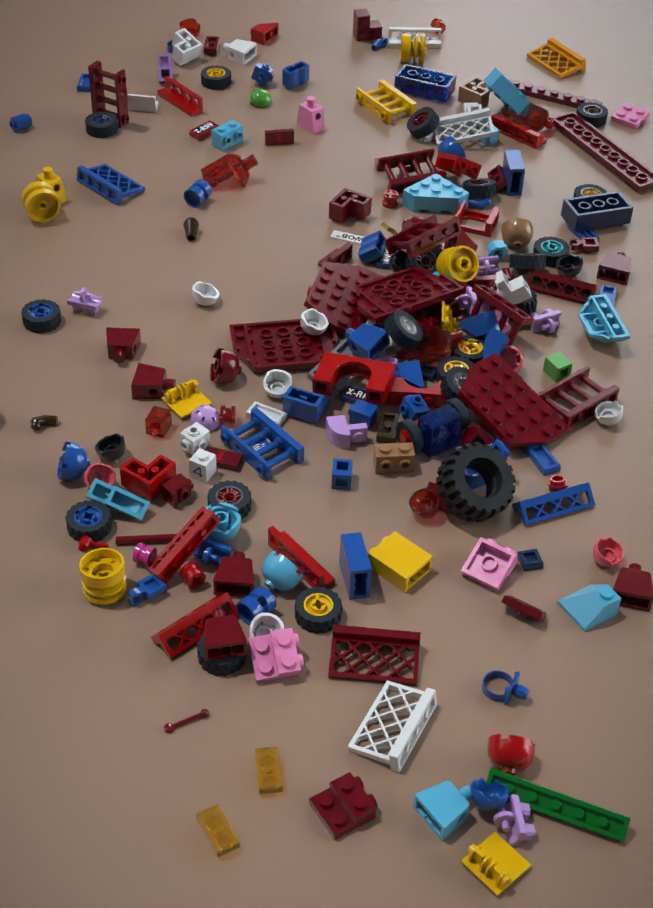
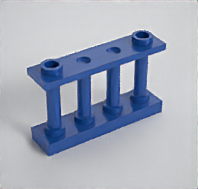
(270, 430)

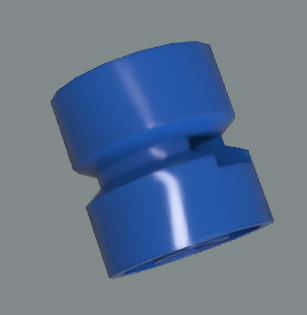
(197, 193)
(257, 602)

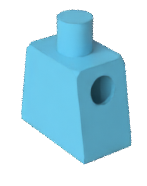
(443, 807)

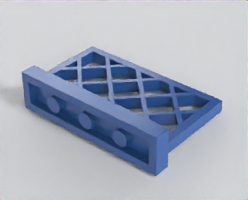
(108, 182)

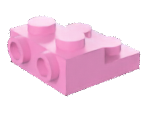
(490, 563)
(275, 655)

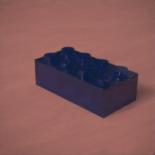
(425, 83)

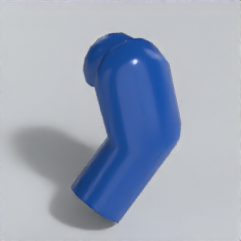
(379, 43)
(479, 204)

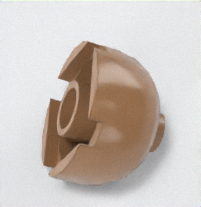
(517, 233)

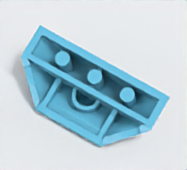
(602, 320)

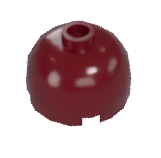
(225, 367)

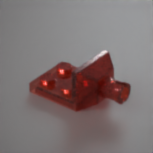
(535, 119)
(228, 166)
(438, 347)

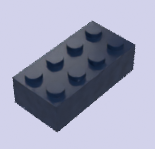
(596, 211)

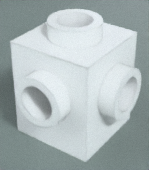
(194, 438)

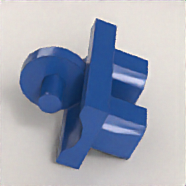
(212, 551)

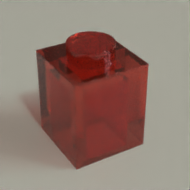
(158, 421)

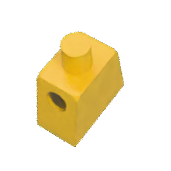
(55, 181)

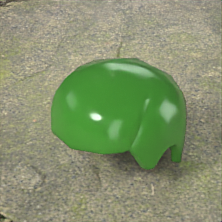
(260, 98)

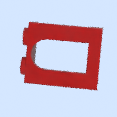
(457, 165)
(490, 219)

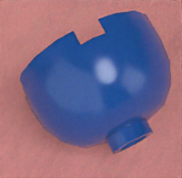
(450, 147)
(72, 462)

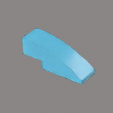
(118, 499)

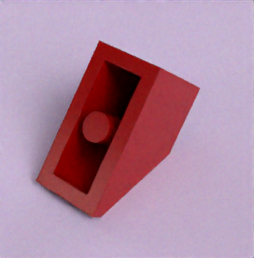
(264, 32)

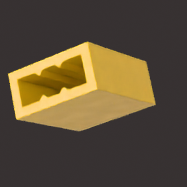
(400, 561)

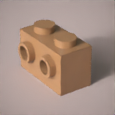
(394, 458)

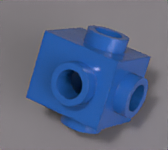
(262, 74)
(413, 407)

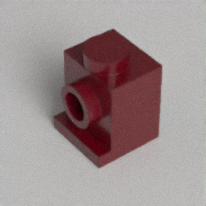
(177, 490)

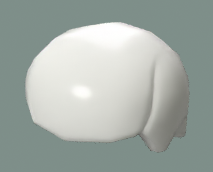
(609, 413)

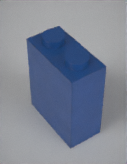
(514, 172)
(355, 565)

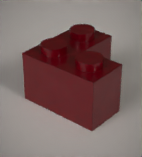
(364, 28)
(348, 204)

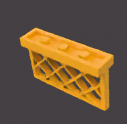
(561, 53)

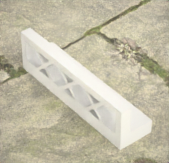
(432, 43)

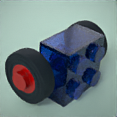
(435, 429)

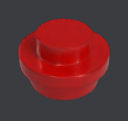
(557, 482)

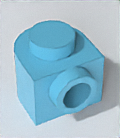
(497, 248)

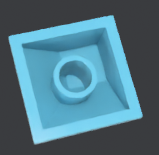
(591, 605)

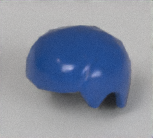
(488, 795)

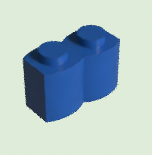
(295, 74)
(372, 247)

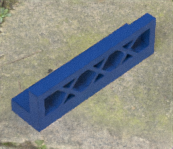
(549, 497)

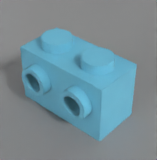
(227, 135)

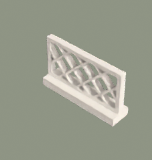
(466, 121)
(412, 727)

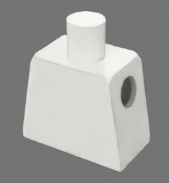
(240, 51)

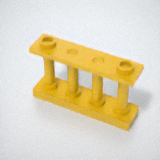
(388, 93)

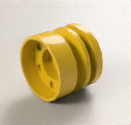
(412, 48)
(103, 576)

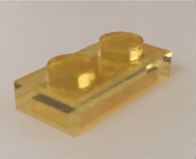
(268, 770)
(217, 830)

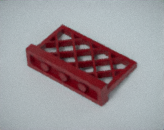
(374, 638)

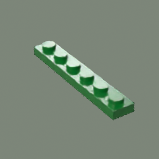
(563, 805)

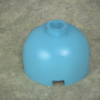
(229, 524)
(280, 573)

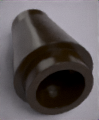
(191, 228)

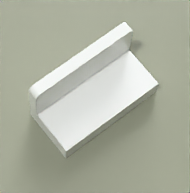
(142, 103)

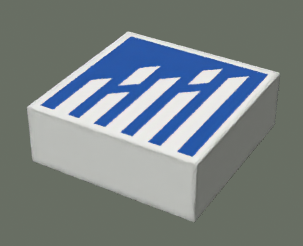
(262, 443)

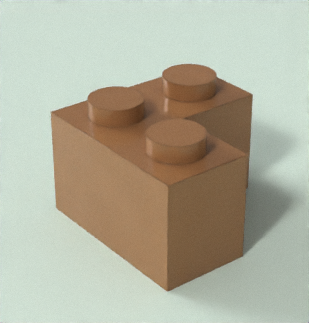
(474, 92)

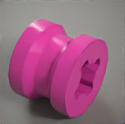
(144, 554)

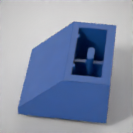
(304, 404)

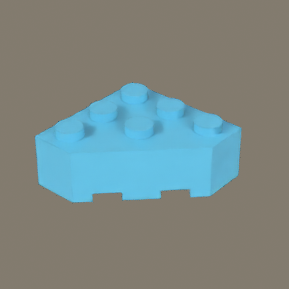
(508, 92)
(434, 195)

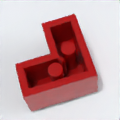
(147, 479)

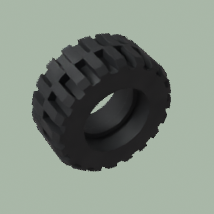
(493, 470)

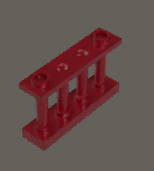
(97, 92)
(403, 160)
(423, 236)
(508, 310)
(580, 411)

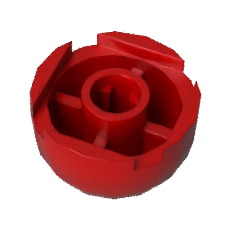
(511, 753)

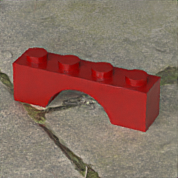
(400, 389)

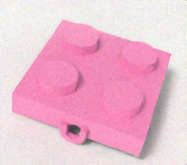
(630, 116)

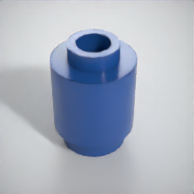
(20, 122)

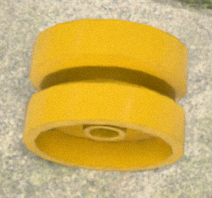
(40, 201)
(458, 263)

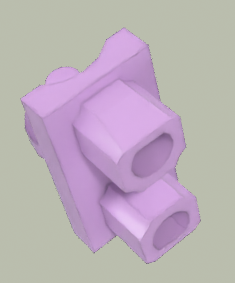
(488, 265)
(84, 299)
(468, 300)
(547, 321)
(511, 819)

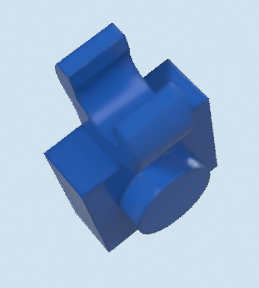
(148, 587)

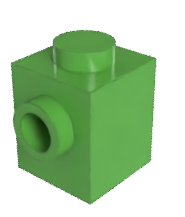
(557, 366)

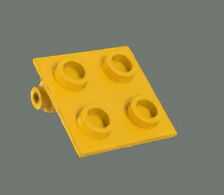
(448, 322)
(185, 398)
(495, 863)

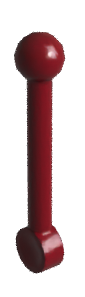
(168, 728)

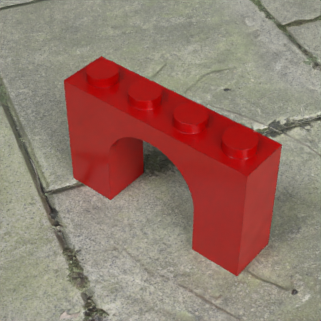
(337, 366)

